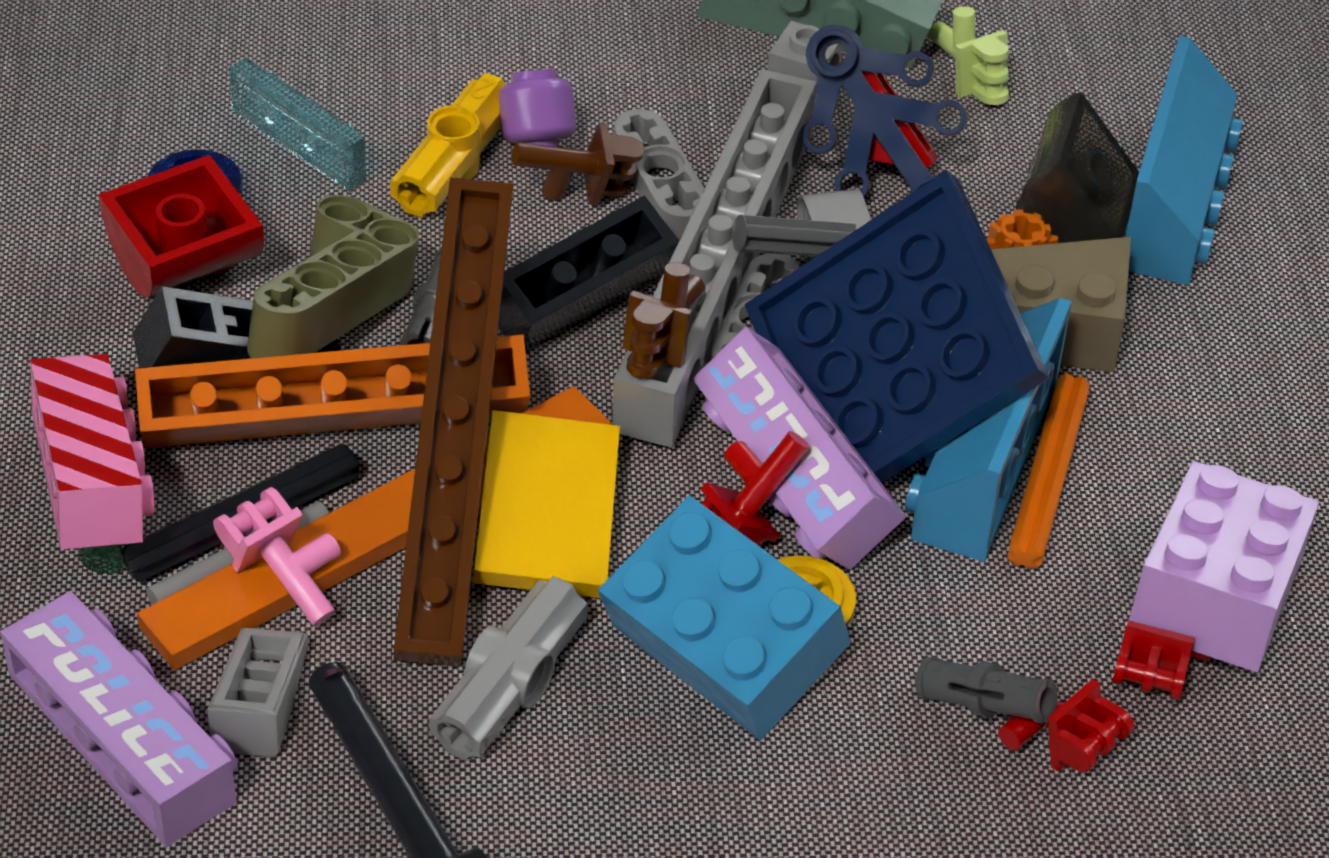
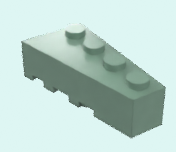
(880, 24)

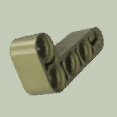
(354, 270)

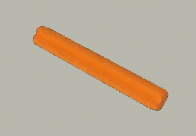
(1048, 472)

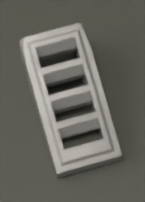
(257, 696)

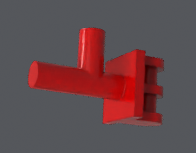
(761, 480)
(1155, 658)
(1077, 729)

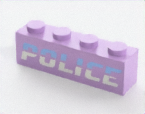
(831, 488)
(121, 717)

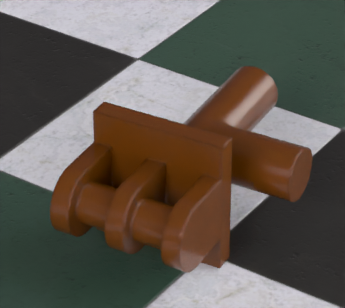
(605, 164)
(660, 327)

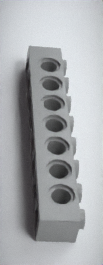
(745, 181)

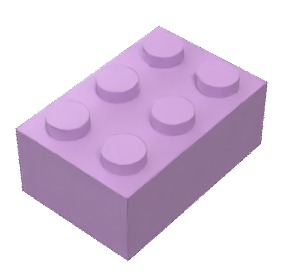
(1225, 563)

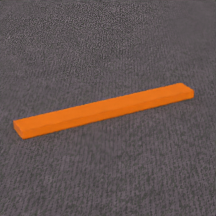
(365, 530)

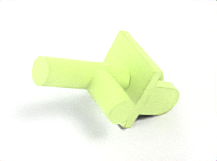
(978, 61)

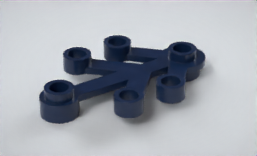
(873, 110)

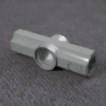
(508, 668)

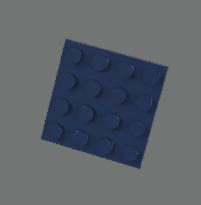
(904, 328)

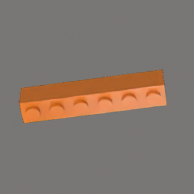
(304, 393)

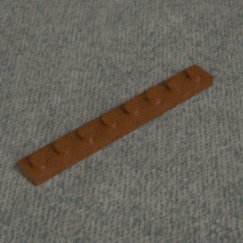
(454, 425)

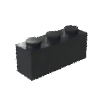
(585, 273)

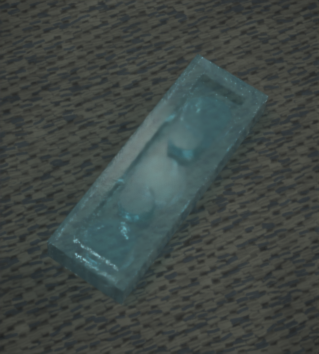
(298, 124)

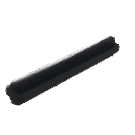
(197, 533)

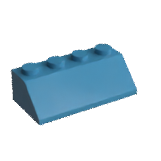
(1183, 168)
(977, 471)

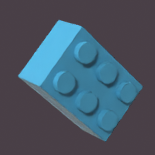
(725, 617)

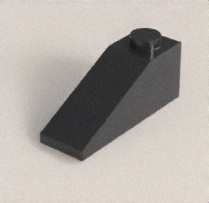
(195, 329)

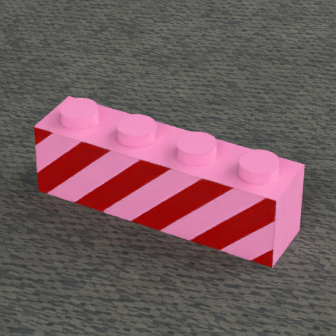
(89, 451)

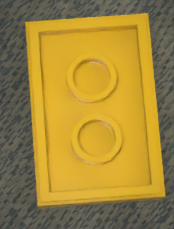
(547, 502)

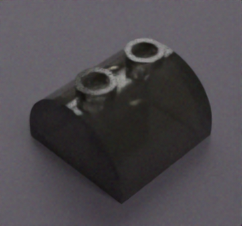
(1079, 176)

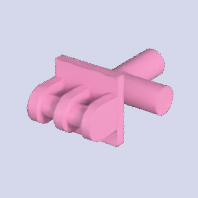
(271, 542)

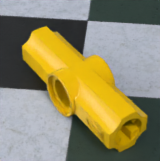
(451, 147)

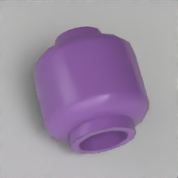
(537, 108)

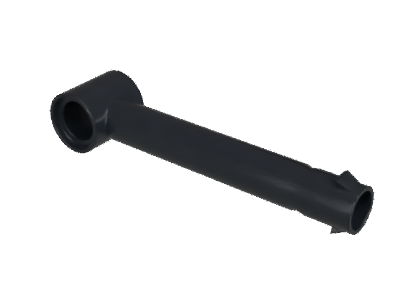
(381, 765)

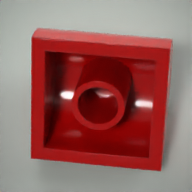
(179, 226)

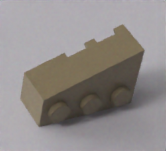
(1090, 276)

